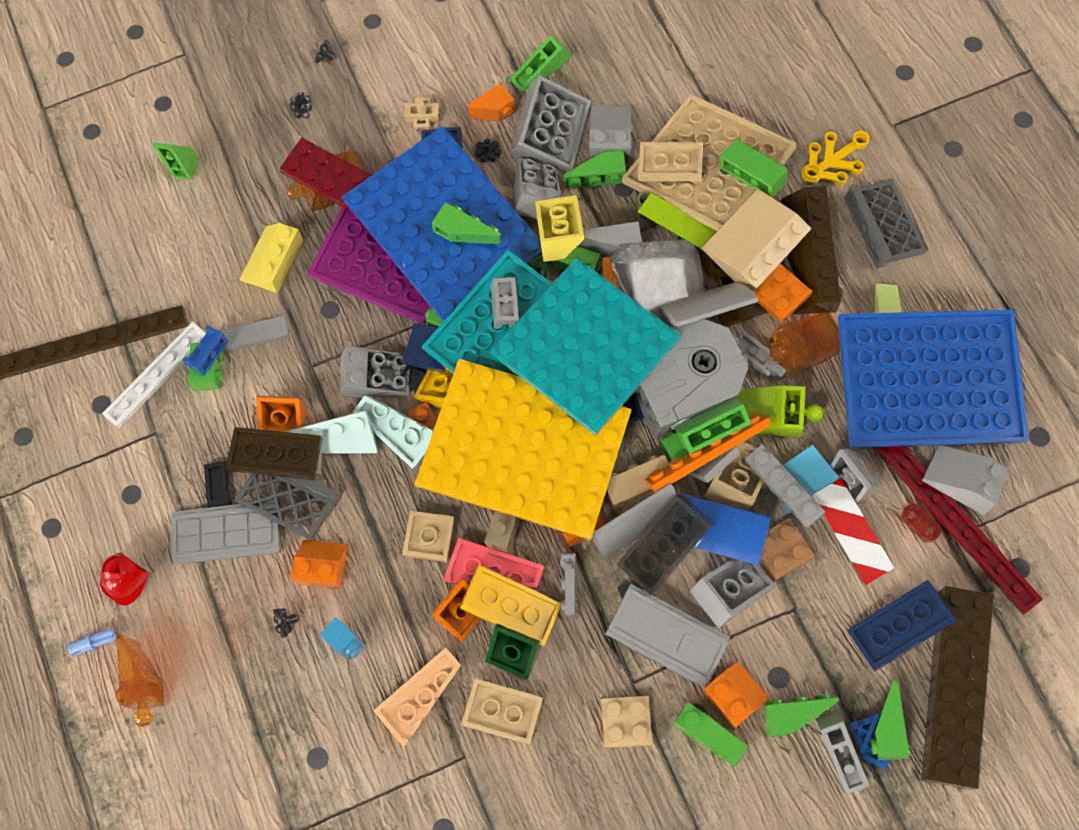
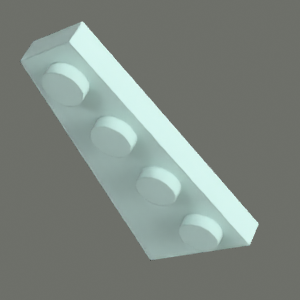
(343, 434)
(402, 434)

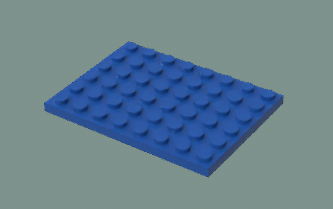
(406, 197)
(932, 378)

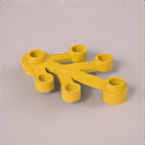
(834, 160)

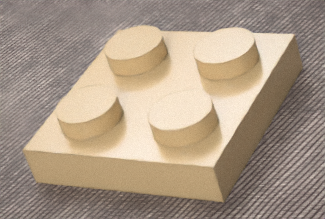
(428, 536)
(626, 722)

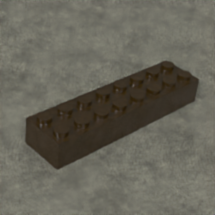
(958, 691)

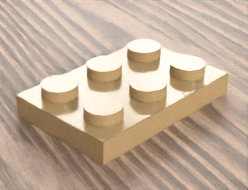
(670, 161)
(502, 711)

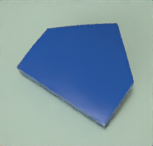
(862, 733)

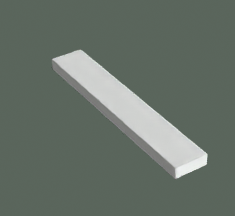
(153, 376)

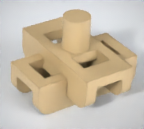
(419, 111)

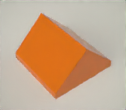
(280, 413)
(451, 616)

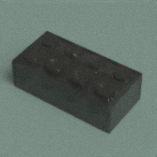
(666, 544)

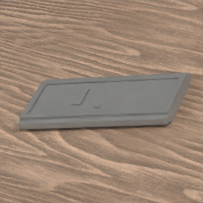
(223, 533)
(667, 636)

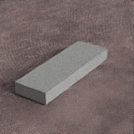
(256, 333)

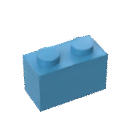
(342, 639)

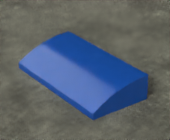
(736, 533)

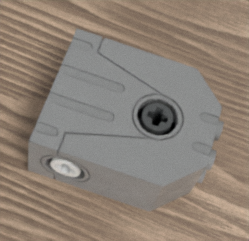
(692, 377)

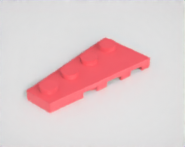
(470, 555)

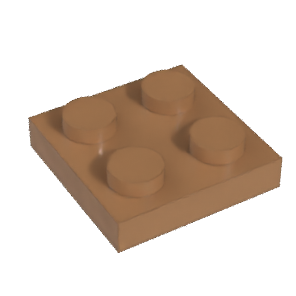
(785, 550)

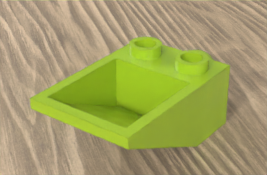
(774, 404)

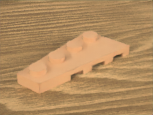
(414, 699)

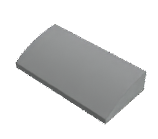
(706, 304)
(632, 523)

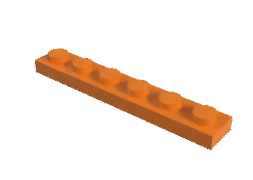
(683, 466)

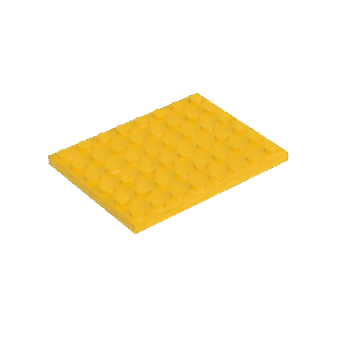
(519, 452)

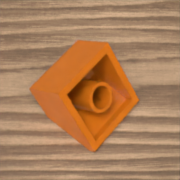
(319, 564)
(735, 695)

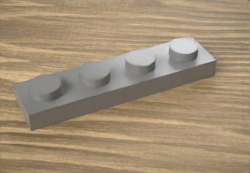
(784, 486)

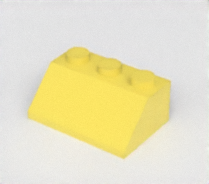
(559, 226)
(272, 257)

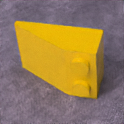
(434, 387)

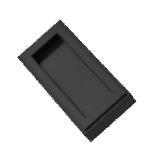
(217, 484)

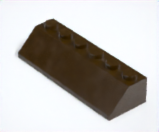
(814, 255)

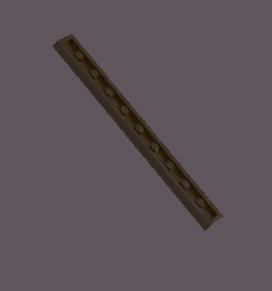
(92, 341)

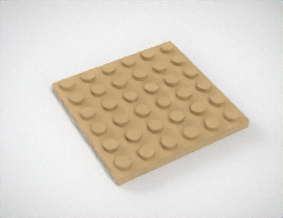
(718, 193)

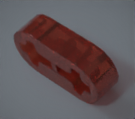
(924, 519)

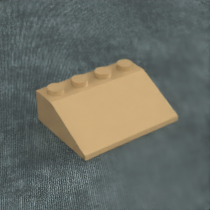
(756, 239)

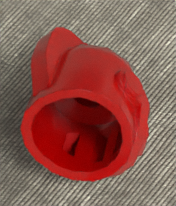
(122, 579)

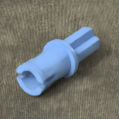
(91, 642)

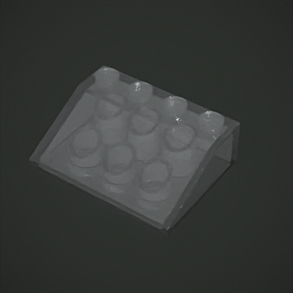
(658, 271)

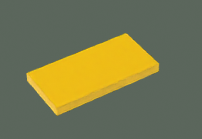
(510, 604)

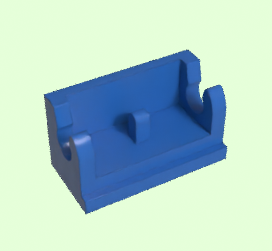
(206, 351)

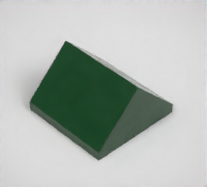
(512, 651)

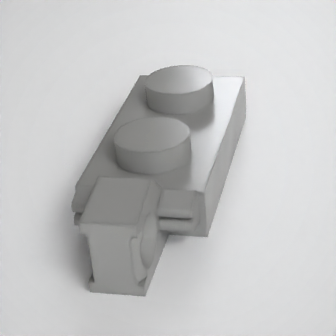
(759, 356)
(569, 584)

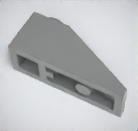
(842, 752)

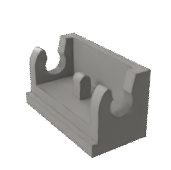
(504, 302)

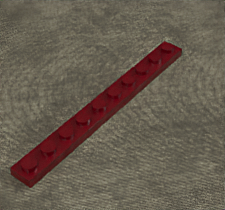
(962, 529)

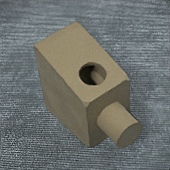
(502, 532)

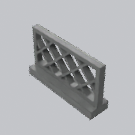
(870, 226)
(310, 487)

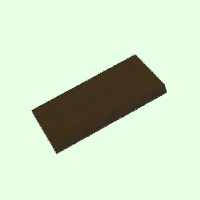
(274, 453)

